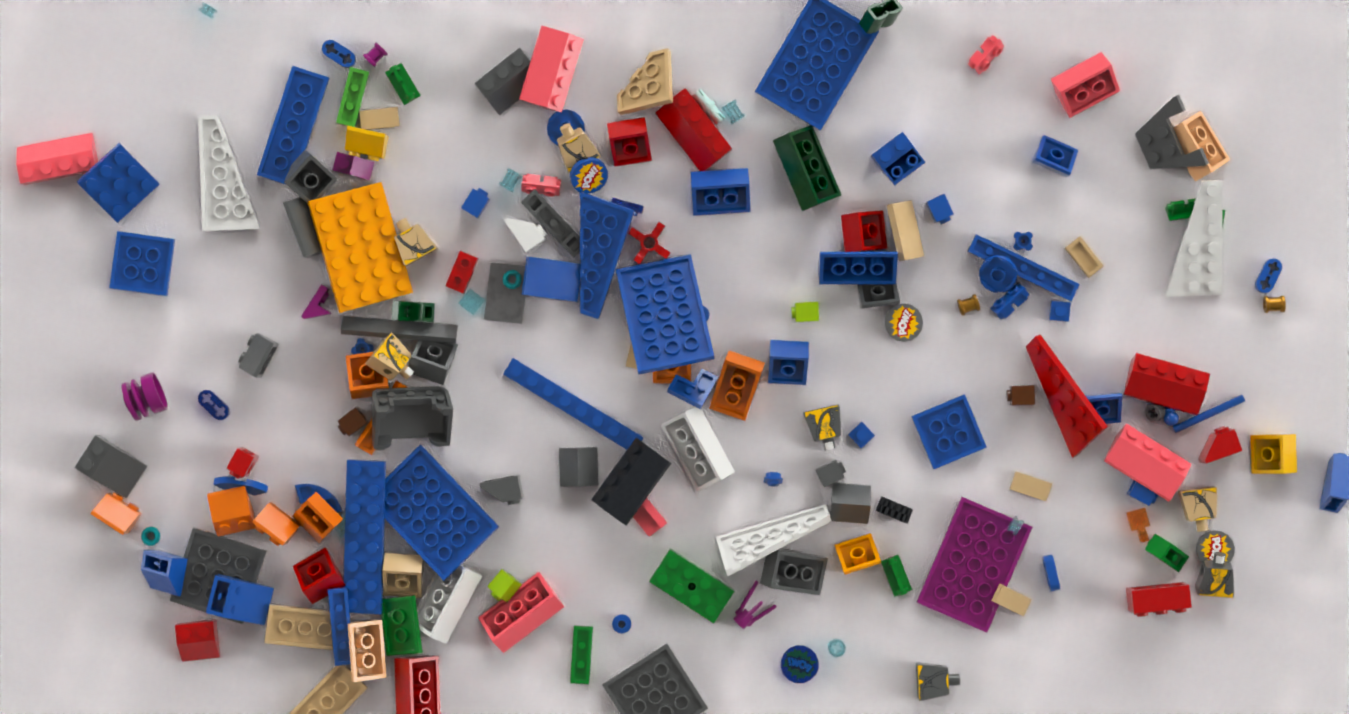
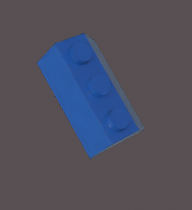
(720, 191)

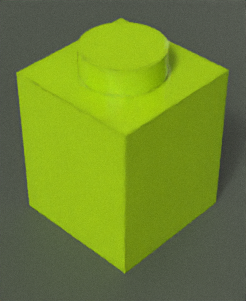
(805, 312)
(504, 586)

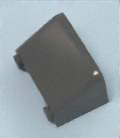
(411, 414)

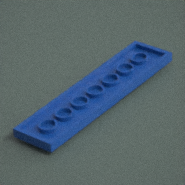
(364, 535)

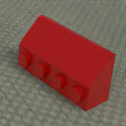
(693, 130)
(1166, 384)
(417, 685)

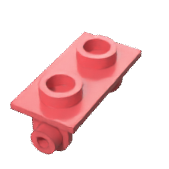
(992, 48)
(549, 187)

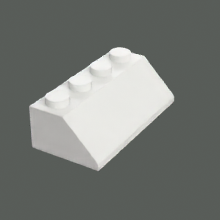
(697, 448)
(446, 602)

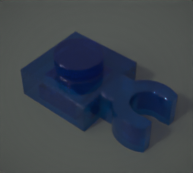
(638, 208)

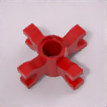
(654, 235)

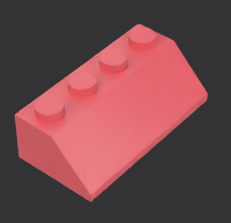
(551, 69)
(56, 159)
(1147, 462)
(522, 614)

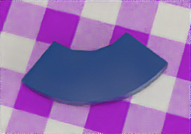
(252, 487)
(305, 491)

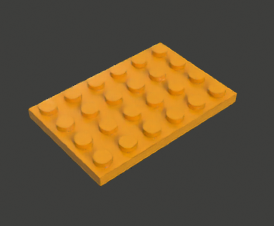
(359, 247)

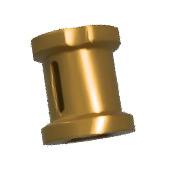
(968, 304)
(1274, 304)

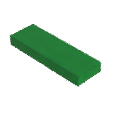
(581, 654)

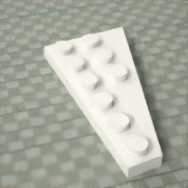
(223, 193)
(1200, 255)
(755, 542)

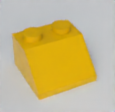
(366, 142)
(1273, 454)

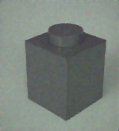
(830, 473)

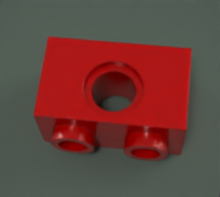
(462, 272)
(242, 462)

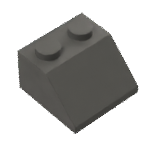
(309, 177)
(258, 355)
(433, 360)
(505, 489)

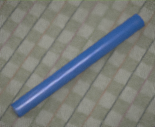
(1209, 413)

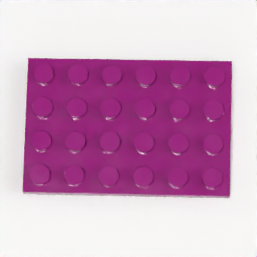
(972, 564)

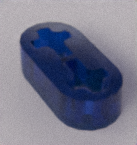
(216, 401)

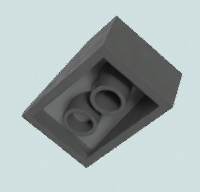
(110, 466)
(794, 571)

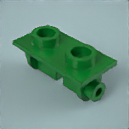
(402, 83)
(1179, 210)
(896, 575)

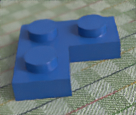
(693, 392)

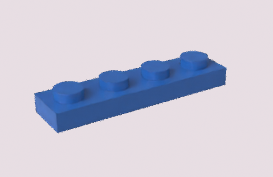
(339, 624)

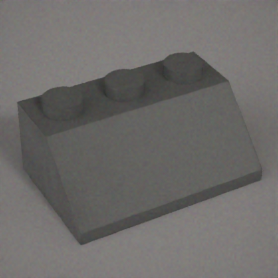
(505, 81)
(303, 227)

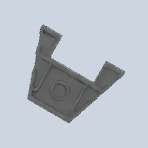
(1161, 143)

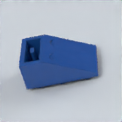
(239, 599)

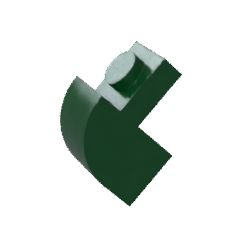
(413, 311)

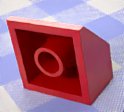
(629, 141)
(864, 231)
(1220, 445)
(317, 575)
(197, 640)

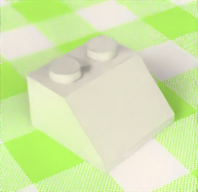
(527, 233)

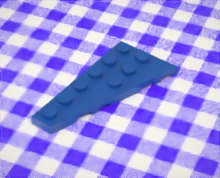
(601, 242)

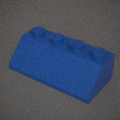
(857, 267)

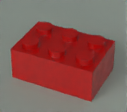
(1159, 598)

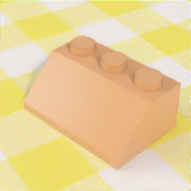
(1197, 134)
(366, 650)

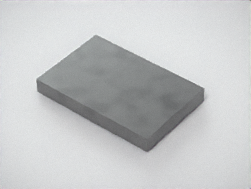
(501, 302)

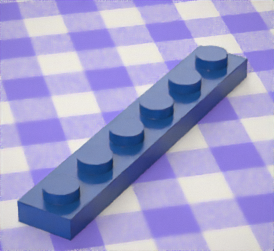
(1026, 268)

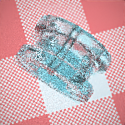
(207, 10)
(1015, 525)

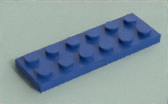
(293, 123)

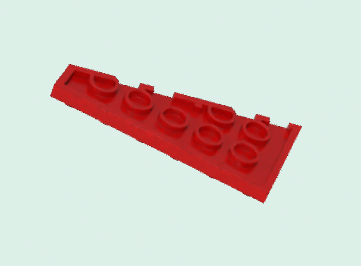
(1071, 408)

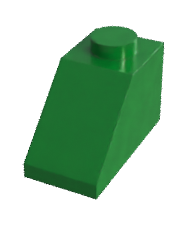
(1166, 552)

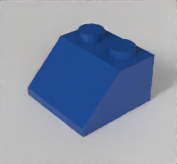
(788, 362)

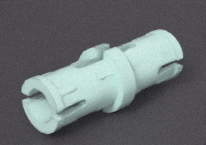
(708, 106)

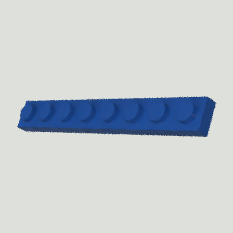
(570, 404)

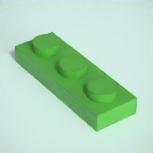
(352, 97)

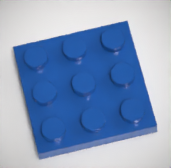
(118, 182)
(142, 263)
(949, 431)

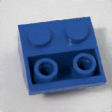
(898, 158)
(164, 571)

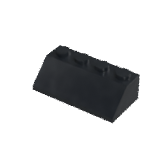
(631, 481)

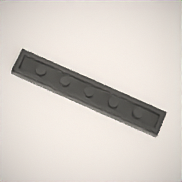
(401, 329)

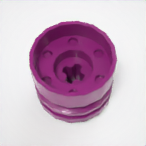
(141, 397)

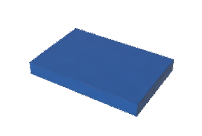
(551, 279)

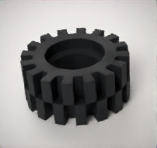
(894, 510)

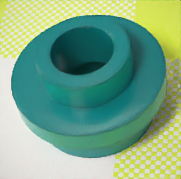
(506, 279)
(144, 536)

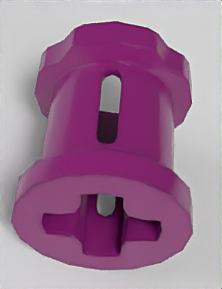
(375, 54)

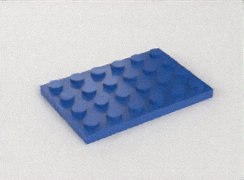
(816, 62)
(664, 314)
(435, 513)

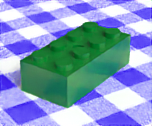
(677, 573)

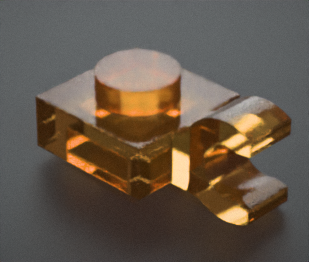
(1138, 521)

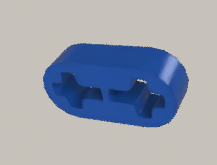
(336, 57)
(1272, 277)
(1051, 573)

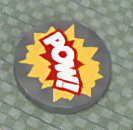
(903, 322)
(1214, 542)

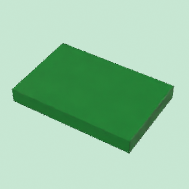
(401, 626)

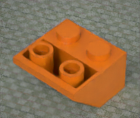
(317, 517)
(276, 524)

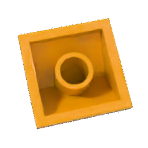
(857, 554)

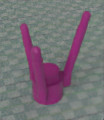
(745, 617)

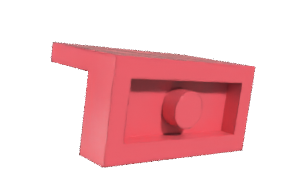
(649, 518)

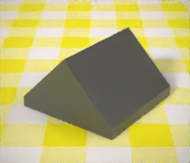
(877, 295)
(578, 466)
(850, 503)

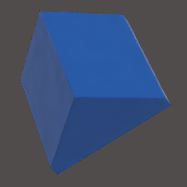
(1055, 156)
(1108, 406)

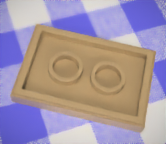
(905, 230)

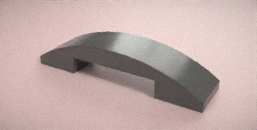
(552, 222)

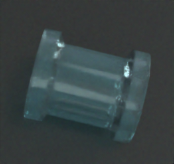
(732, 108)
(510, 180)
(838, 653)

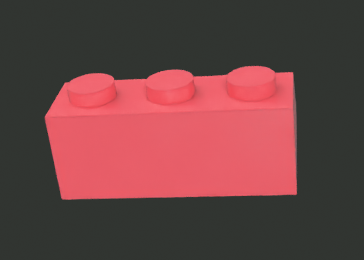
(1085, 84)

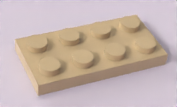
(298, 627)
(332, 694)

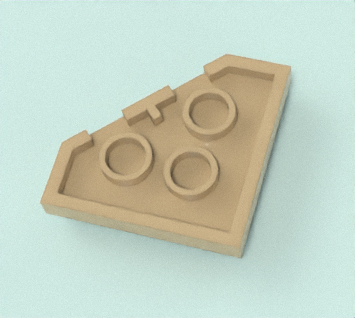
(649, 85)

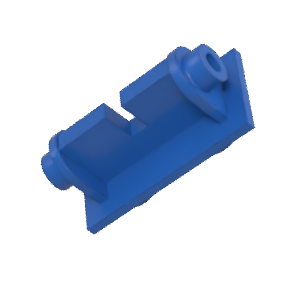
(1015, 295)

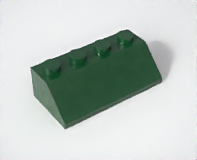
(807, 167)

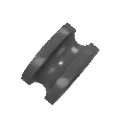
(1151, 415)

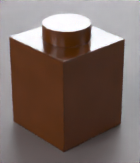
(1021, 395)
(352, 422)

